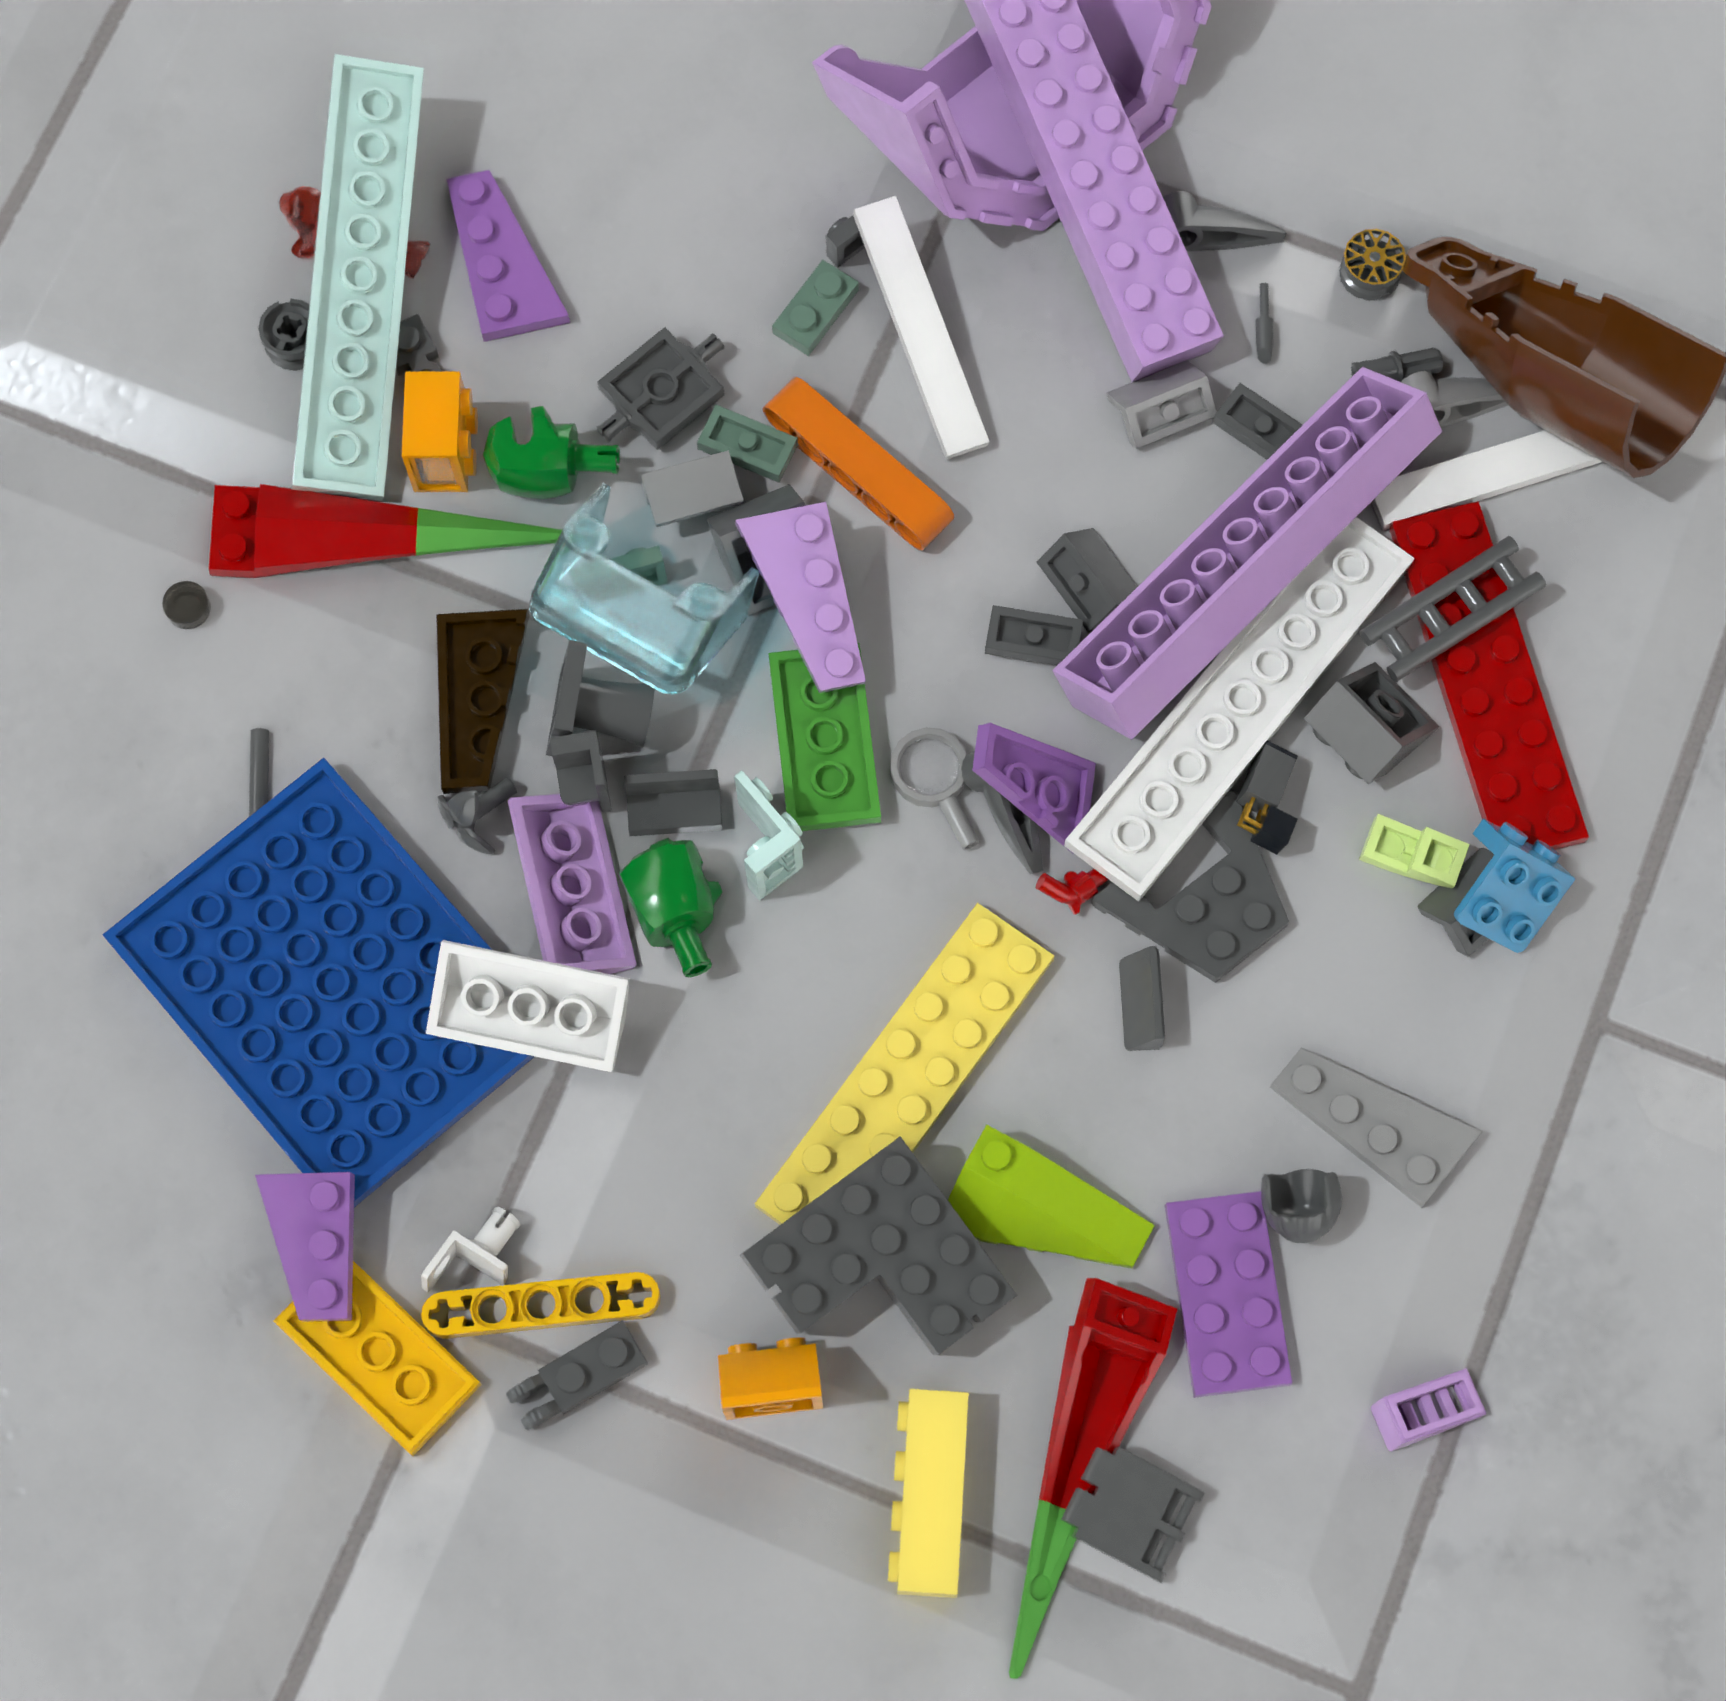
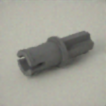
(1402, 365)

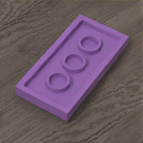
(1227, 1294)

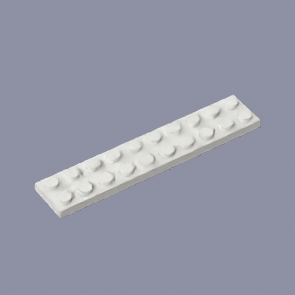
(1235, 710)

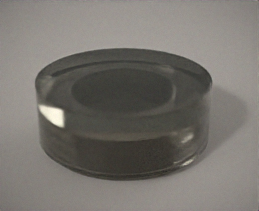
(186, 605)

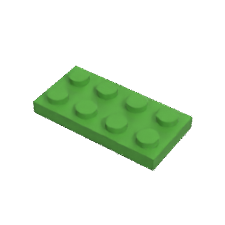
(823, 748)

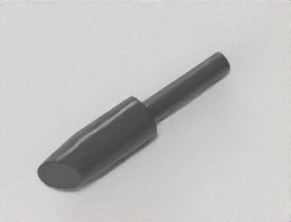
(1264, 327)

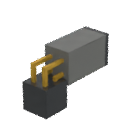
(1263, 793)

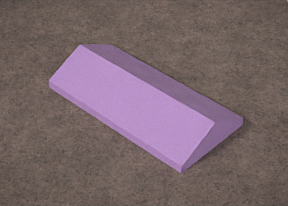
(572, 883)

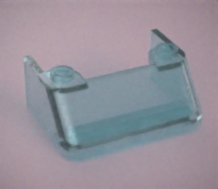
(625, 616)

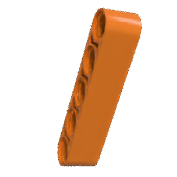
(859, 463)

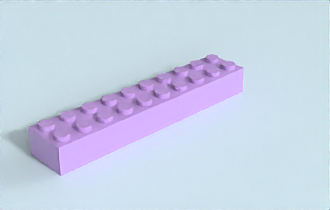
(1098, 181)
(1247, 551)

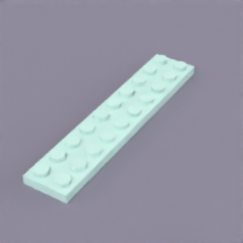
(358, 278)

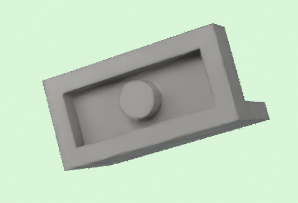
(1164, 403)
(692, 488)

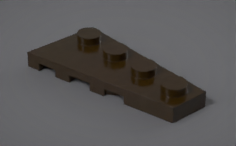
(475, 685)

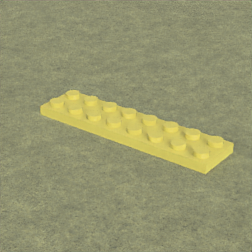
(915, 1059)

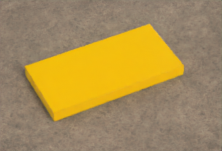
(386, 1363)

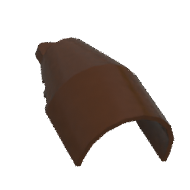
(1569, 361)

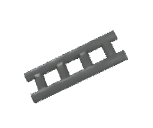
(1444, 634)

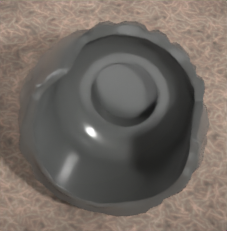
(1301, 1203)

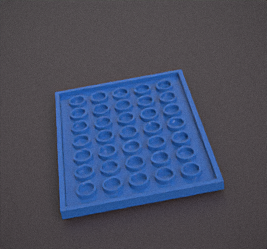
(309, 981)

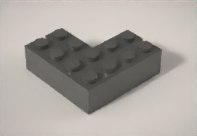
(887, 1226)

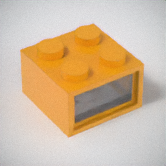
(438, 431)

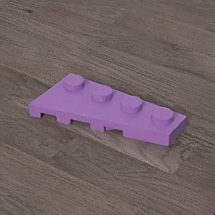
(502, 268)

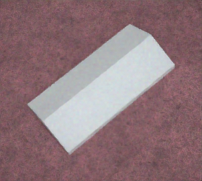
(528, 1006)

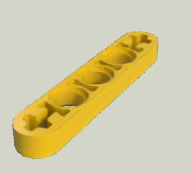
(517, 1298)

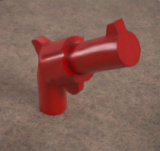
(1075, 890)

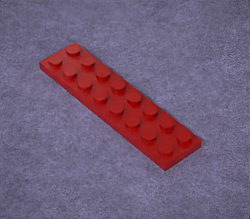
(1492, 688)

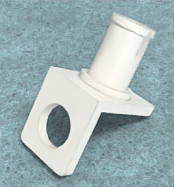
(479, 1252)

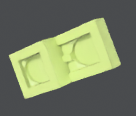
(1414, 853)

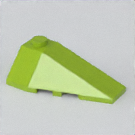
(1032, 1203)

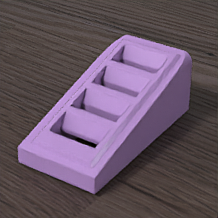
(1400, 1423)

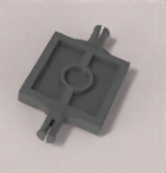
(661, 388)

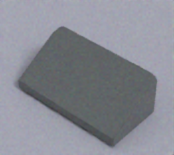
(1142, 1000)

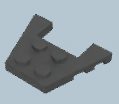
(1220, 913)

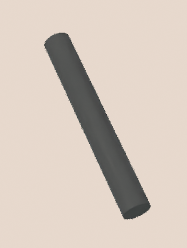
(258, 769)

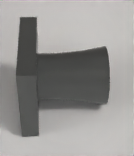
(598, 705)

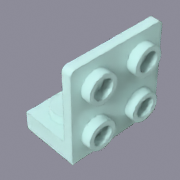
(780, 851)

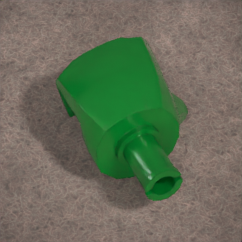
(548, 462)
(673, 900)

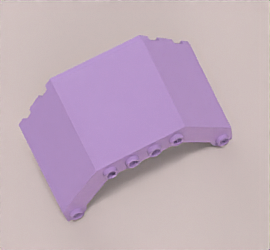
(957, 130)

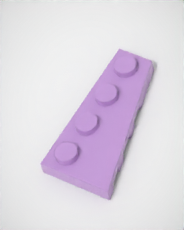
(803, 572)

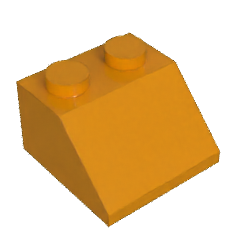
(769, 1379)

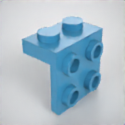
(1514, 888)

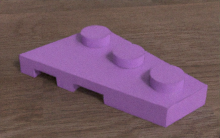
(1036, 778)
(314, 1239)

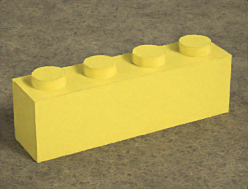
(931, 1493)

